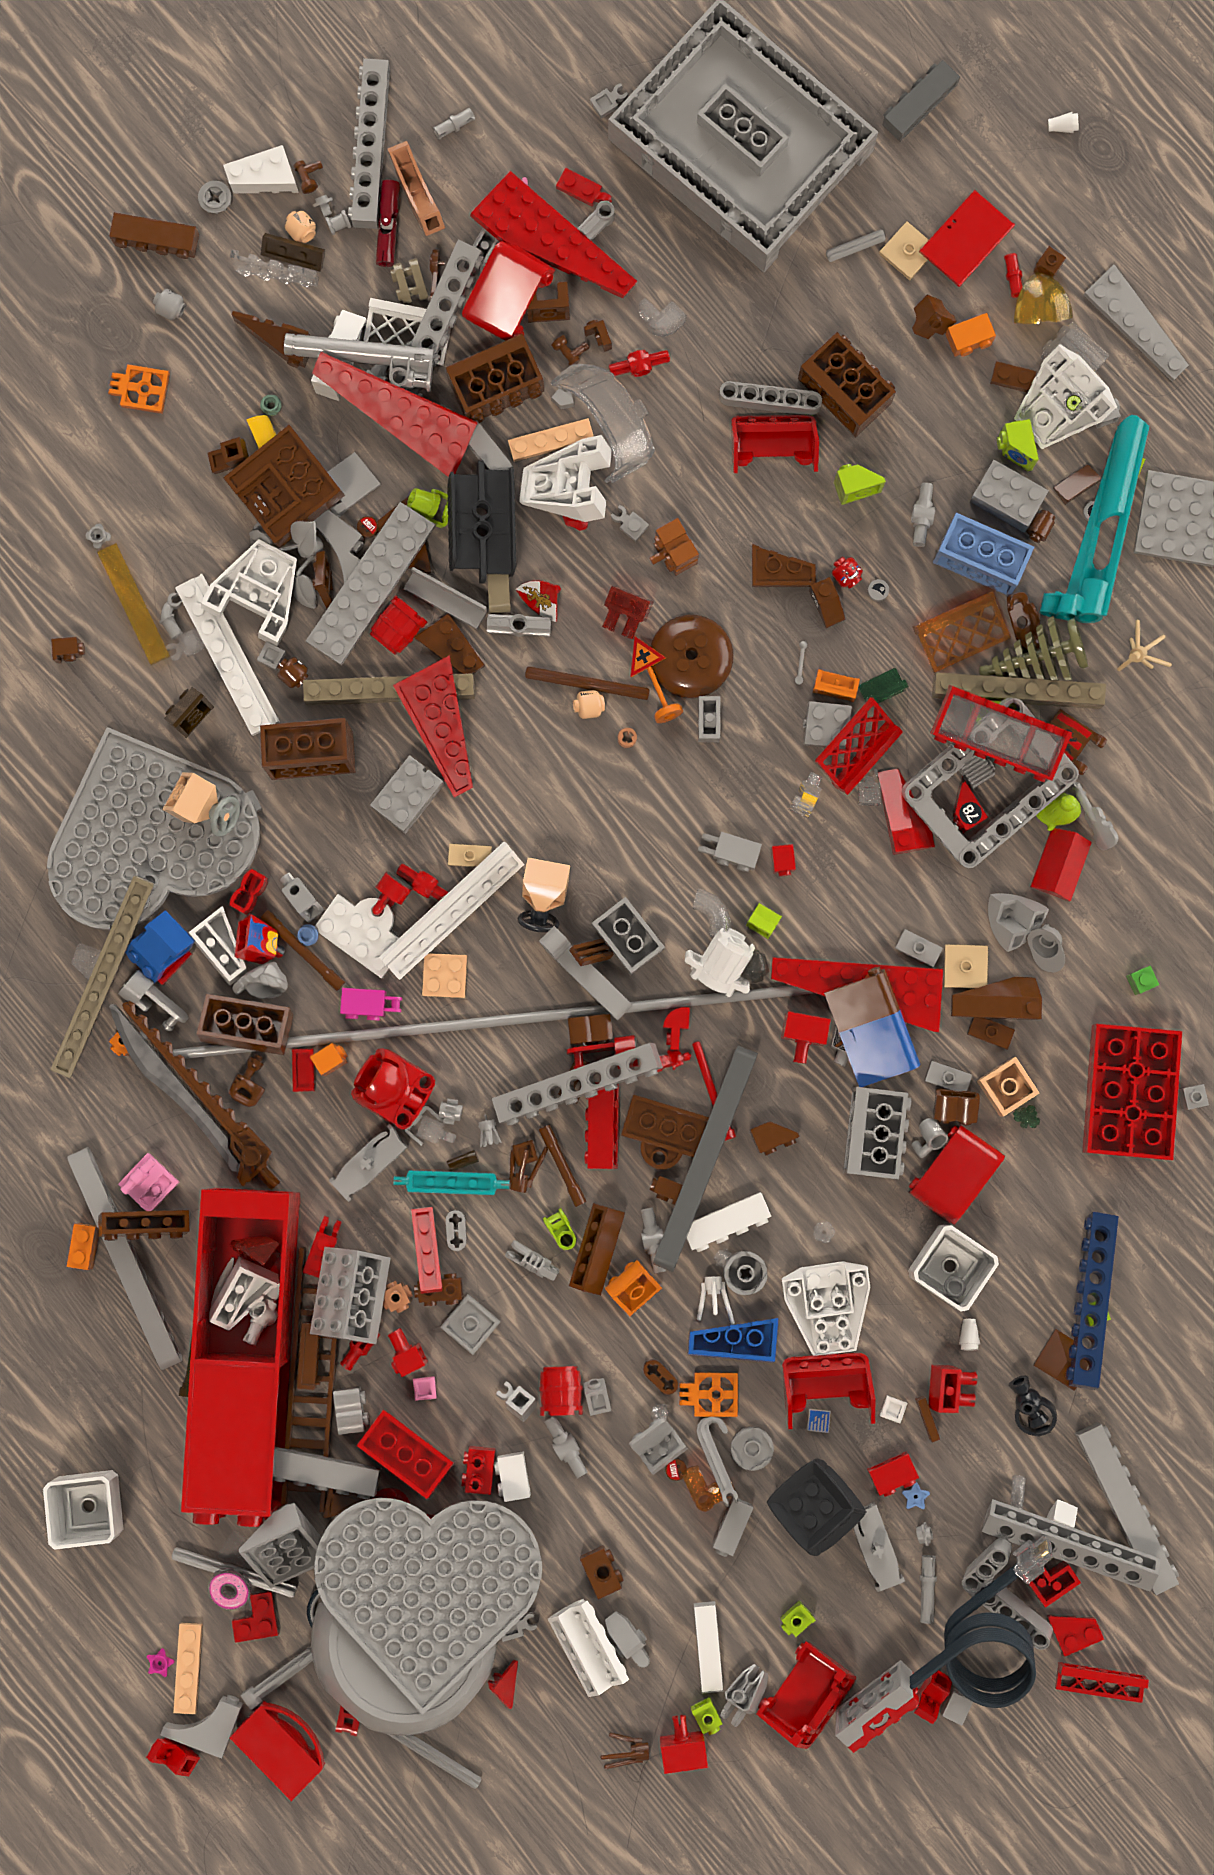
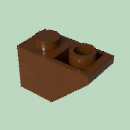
(771, 1135)

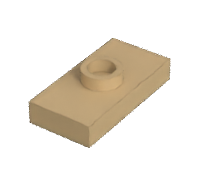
(467, 855)

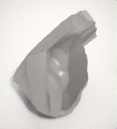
(263, 982)

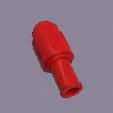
(356, 1350)

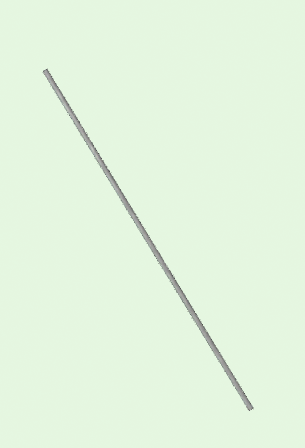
(501, 1020)

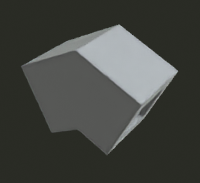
(562, 399)

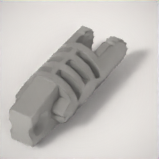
(532, 1261)

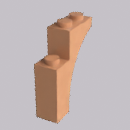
(415, 189)

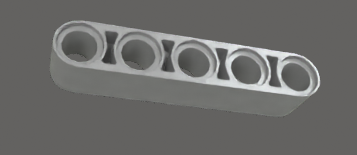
(780, 394)

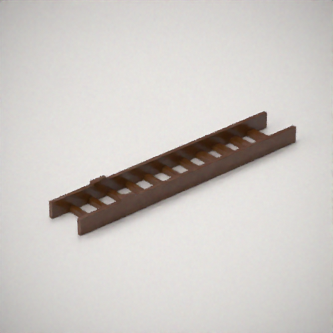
(308, 1421)

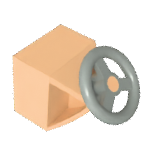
(197, 801)

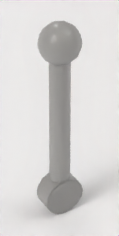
(803, 645)

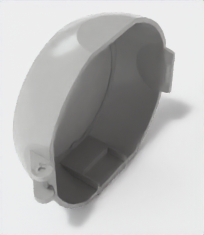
(369, 1693)

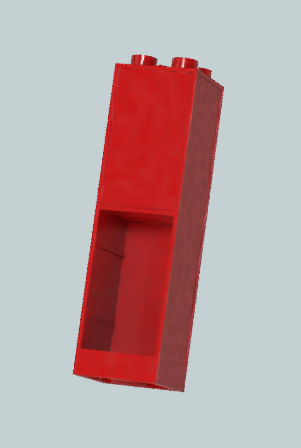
(237, 1387)

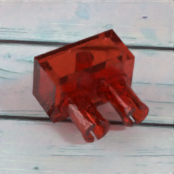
(624, 602)

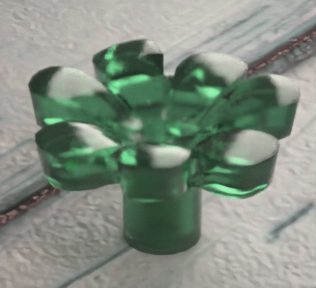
(1027, 1116)

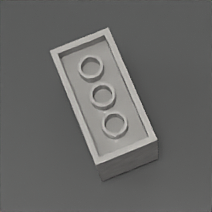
(862, 1135)
(350, 1295)

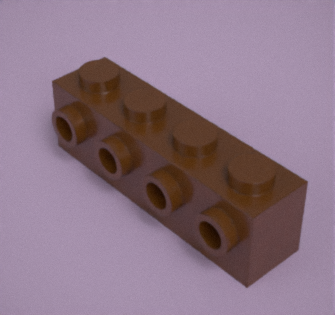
(154, 235)
(143, 1223)
(597, 1249)

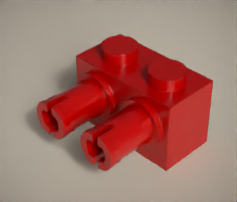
(407, 1357)
(945, 1389)
(479, 1470)

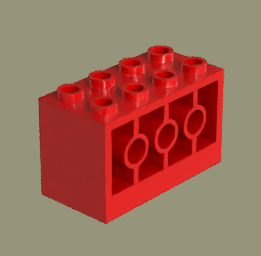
(405, 1454)

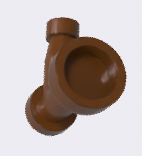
(308, 185)
(572, 356)

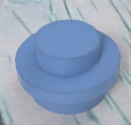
(308, 934)

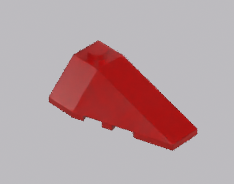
(904, 826)

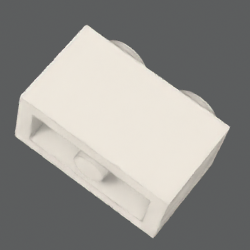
(513, 1476)

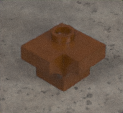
(932, 317)

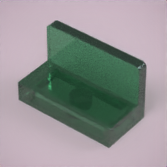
(883, 686)

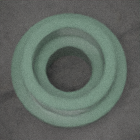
(270, 399)

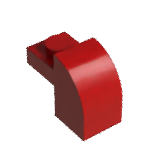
(931, 1695)
(174, 1755)

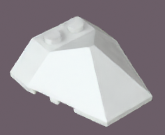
(1044, 403)

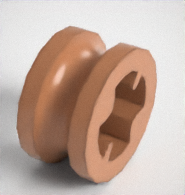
(621, 736)

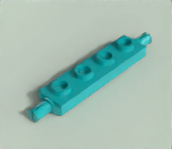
(451, 1182)

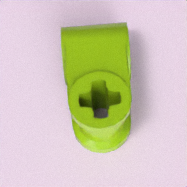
(560, 1228)

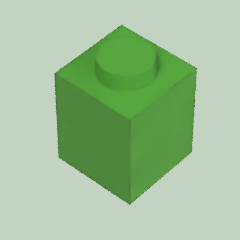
(1142, 980)

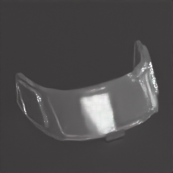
(615, 412)

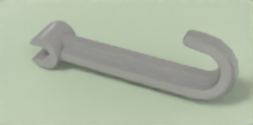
(714, 1458)
(253, 1696)

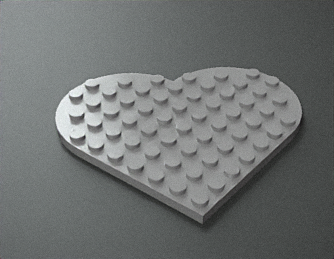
(121, 832)
(427, 1590)

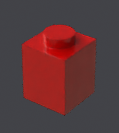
(783, 860)

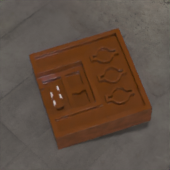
(283, 485)

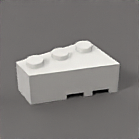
(261, 173)

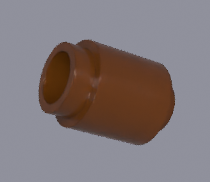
(1041, 526)

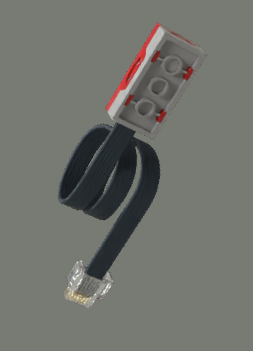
(896, 1690)

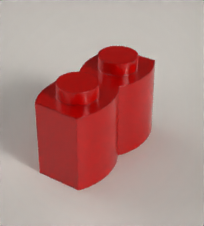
(252, 886)

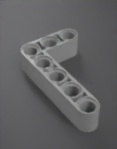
(587, 976)
(1017, 1608)

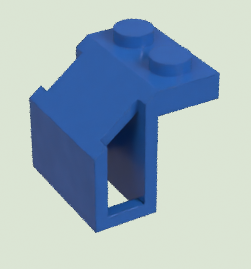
(159, 946)

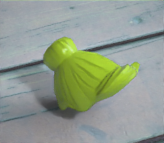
(1060, 811)

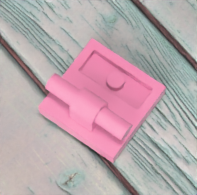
(148, 1183)

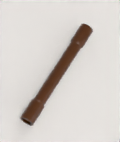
(327, 974)

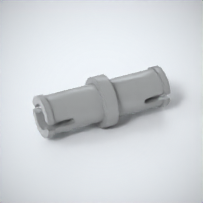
(453, 123)

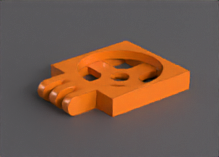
(124, 385)
(695, 1394)

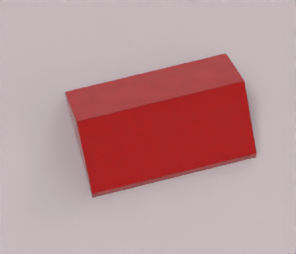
(1061, 863)

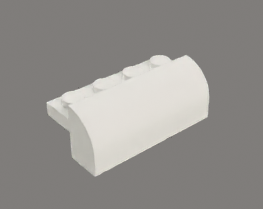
(588, 1648)

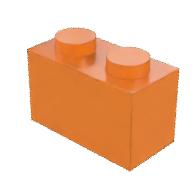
(970, 335)
(329, 1059)
(83, 1246)

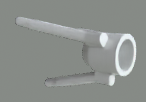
(713, 1286)

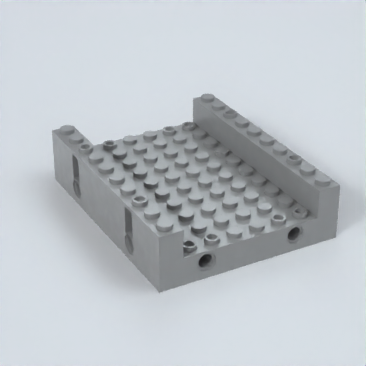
(740, 133)

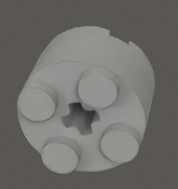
(757, 1271)

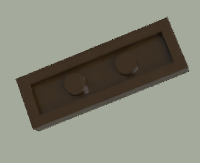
(292, 252)

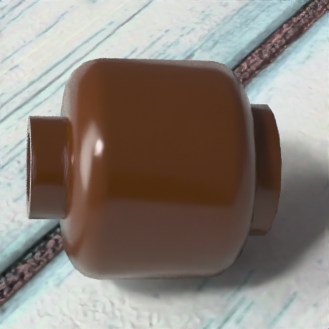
(292, 672)

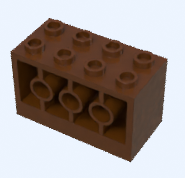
(495, 379)
(847, 384)
(307, 749)

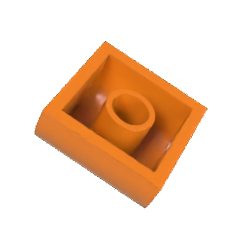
(632, 1287)

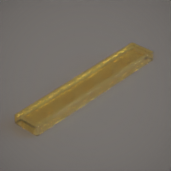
(133, 604)

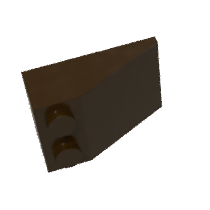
(188, 711)

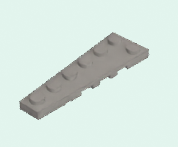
(1126, 311)

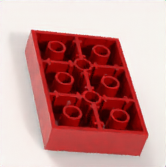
(1132, 1091)

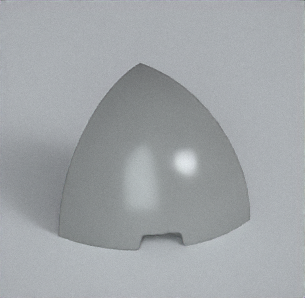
(1014, 918)

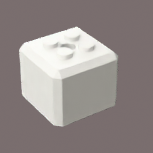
(972, 1263)
(67, 1519)

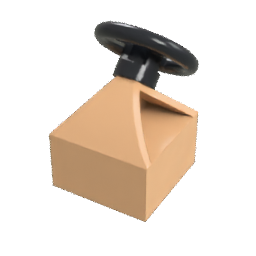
(544, 889)

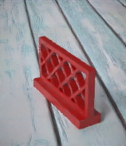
(866, 755)

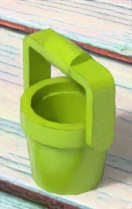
(427, 504)

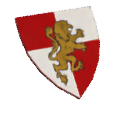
(540, 597)

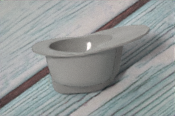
(1047, 948)

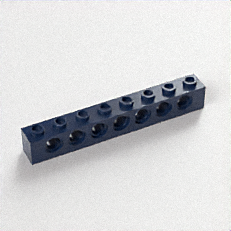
(1107, 1225)

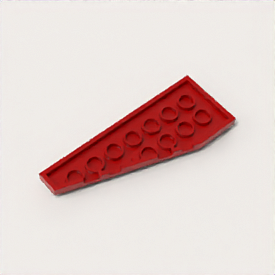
(525, 219)

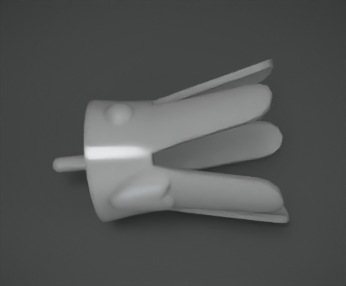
(488, 1132)

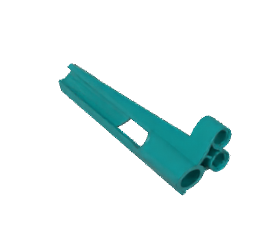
(1090, 588)

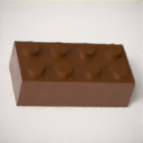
(245, 1024)

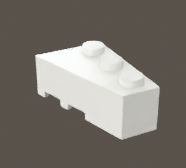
(218, 944)
(241, 1291)

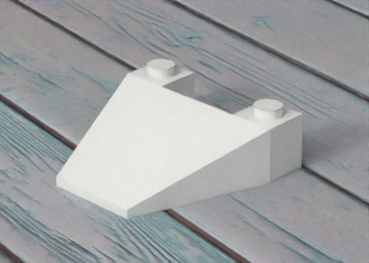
(563, 479)
(259, 582)

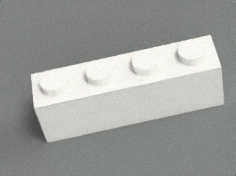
(727, 1221)

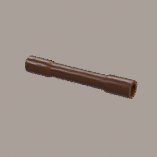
(552, 1144)

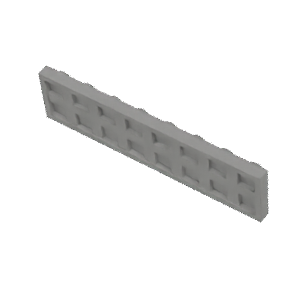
(370, 583)

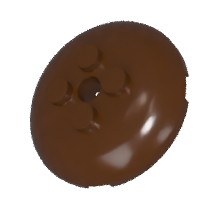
(697, 676)

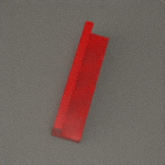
(1120, 1678)

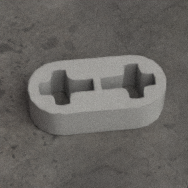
(450, 1231)

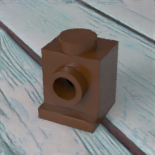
(67, 649)
(666, 1189)

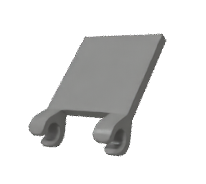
(354, 480)

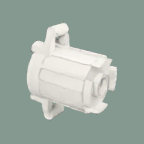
(722, 963)

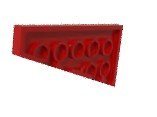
(435, 711)

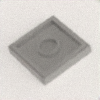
(470, 1324)

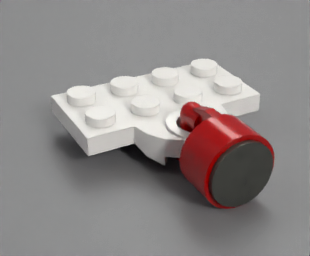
(365, 928)

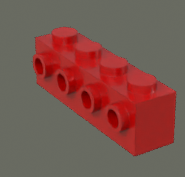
(602, 1130)

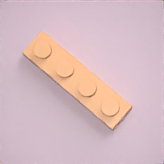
(549, 440)
(187, 1668)

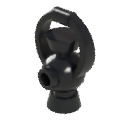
(1029, 1403)

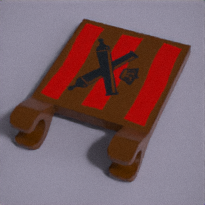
(1080, 737)

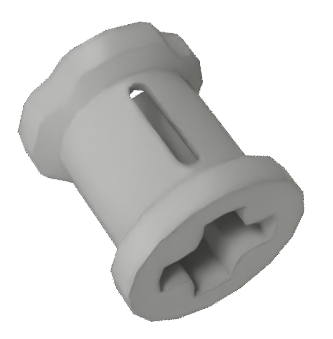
(338, 222)

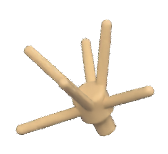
(1139, 653)

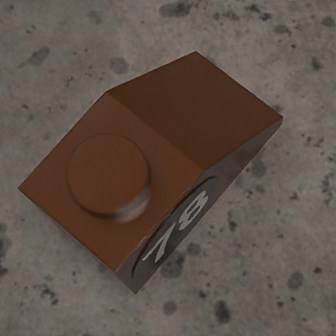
(827, 602)

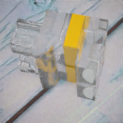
(810, 793)

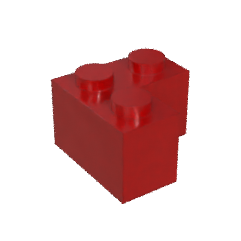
(1054, 1583)

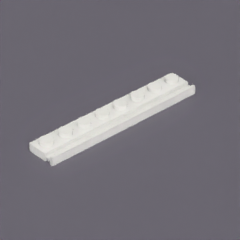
(228, 657)
(451, 910)

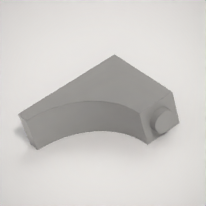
(210, 1733)

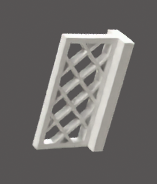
(403, 312)

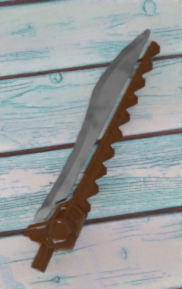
(244, 1142)

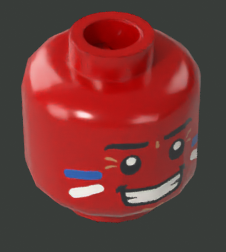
(847, 572)

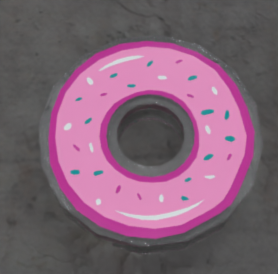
(225, 1599)

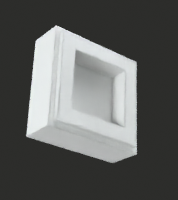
(893, 1409)

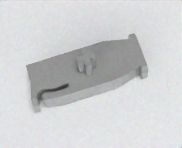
(368, 1163)
(877, 1549)

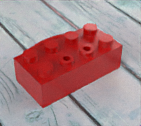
(280, 1748)

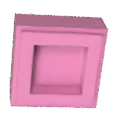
(424, 1388)

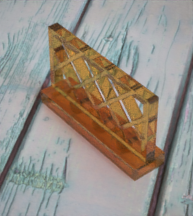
(954, 615)

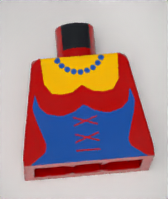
(257, 941)

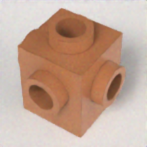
(405, 1297)

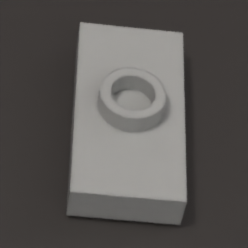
(918, 948)
(947, 1077)

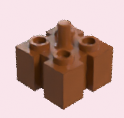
(675, 547)

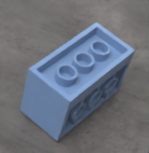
(983, 554)

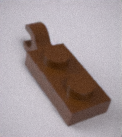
(1012, 377)

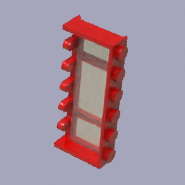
(1000, 734)

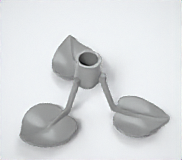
(308, 544)

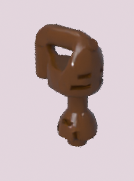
(243, 1081)

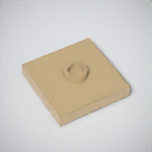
(903, 251)
(965, 966)

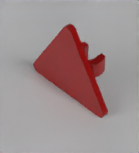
(504, 1684)

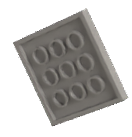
(1177, 519)

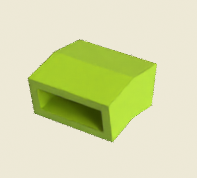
(763, 921)

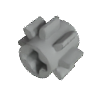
(450, 1111)

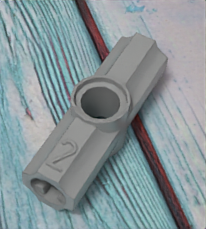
(533, 625)

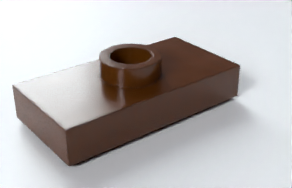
(991, 1032)

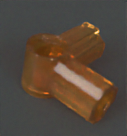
(697, 1487)

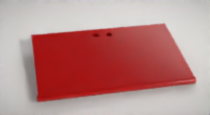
(965, 244)

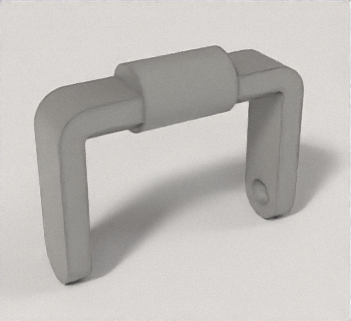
(417, 1120)

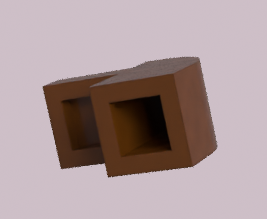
(229, 456)

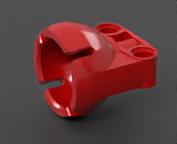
(391, 1087)

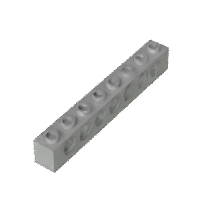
(377, 71)
(461, 252)
(505, 1103)
(1073, 1545)

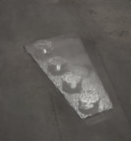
(273, 269)

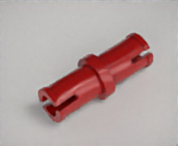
(1013, 274)

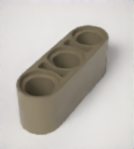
(498, 593)

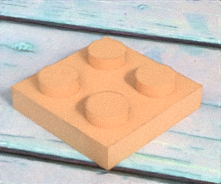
(444, 975)

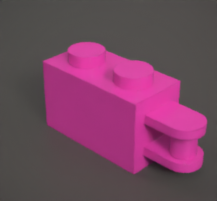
(367, 1003)

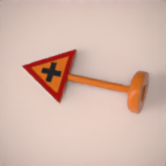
(644, 658)

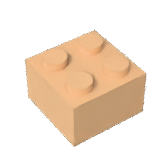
(1007, 1086)

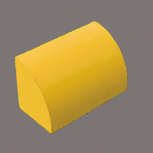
(261, 429)

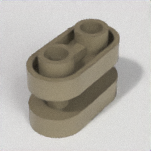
(404, 293)

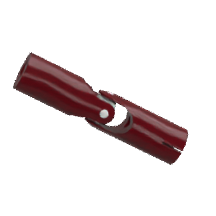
(389, 209)

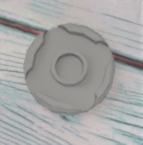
(752, 1448)

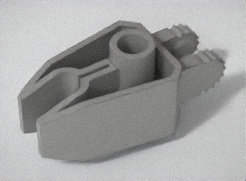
(628, 1639)
(745, 1694)

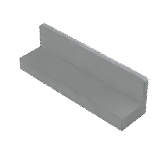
(446, 598)

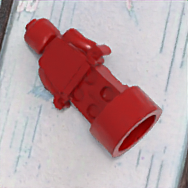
(673, 1059)

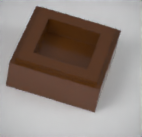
(518, 1151)

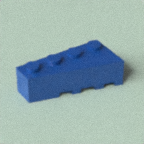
(741, 1341)

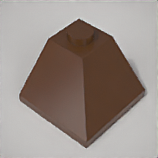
(1055, 1358)

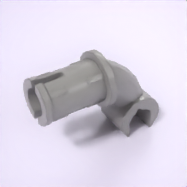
(167, 617)

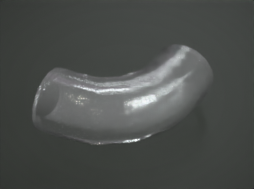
(714, 910)

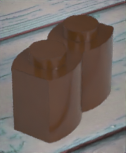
(590, 1030)
(956, 1106)

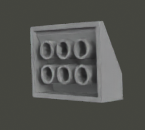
(282, 1546)

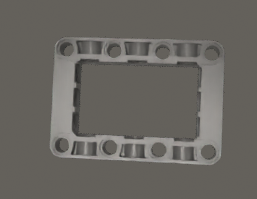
(1012, 817)

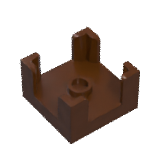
(550, 309)

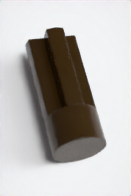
(463, 1160)

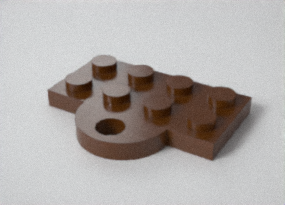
(663, 1130)

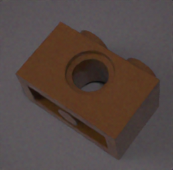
(601, 1584)

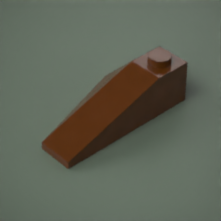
(271, 335)
(1007, 999)

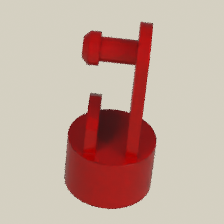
(620, 1045)

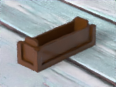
(308, 1358)

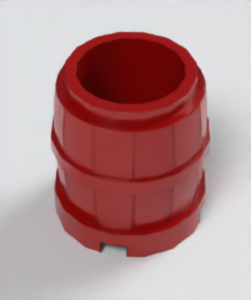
(397, 626)
(560, 1391)

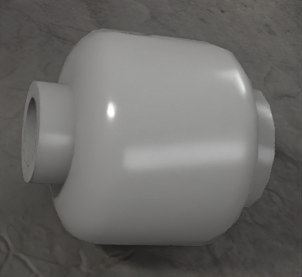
(169, 304)

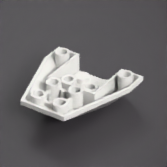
(828, 1304)

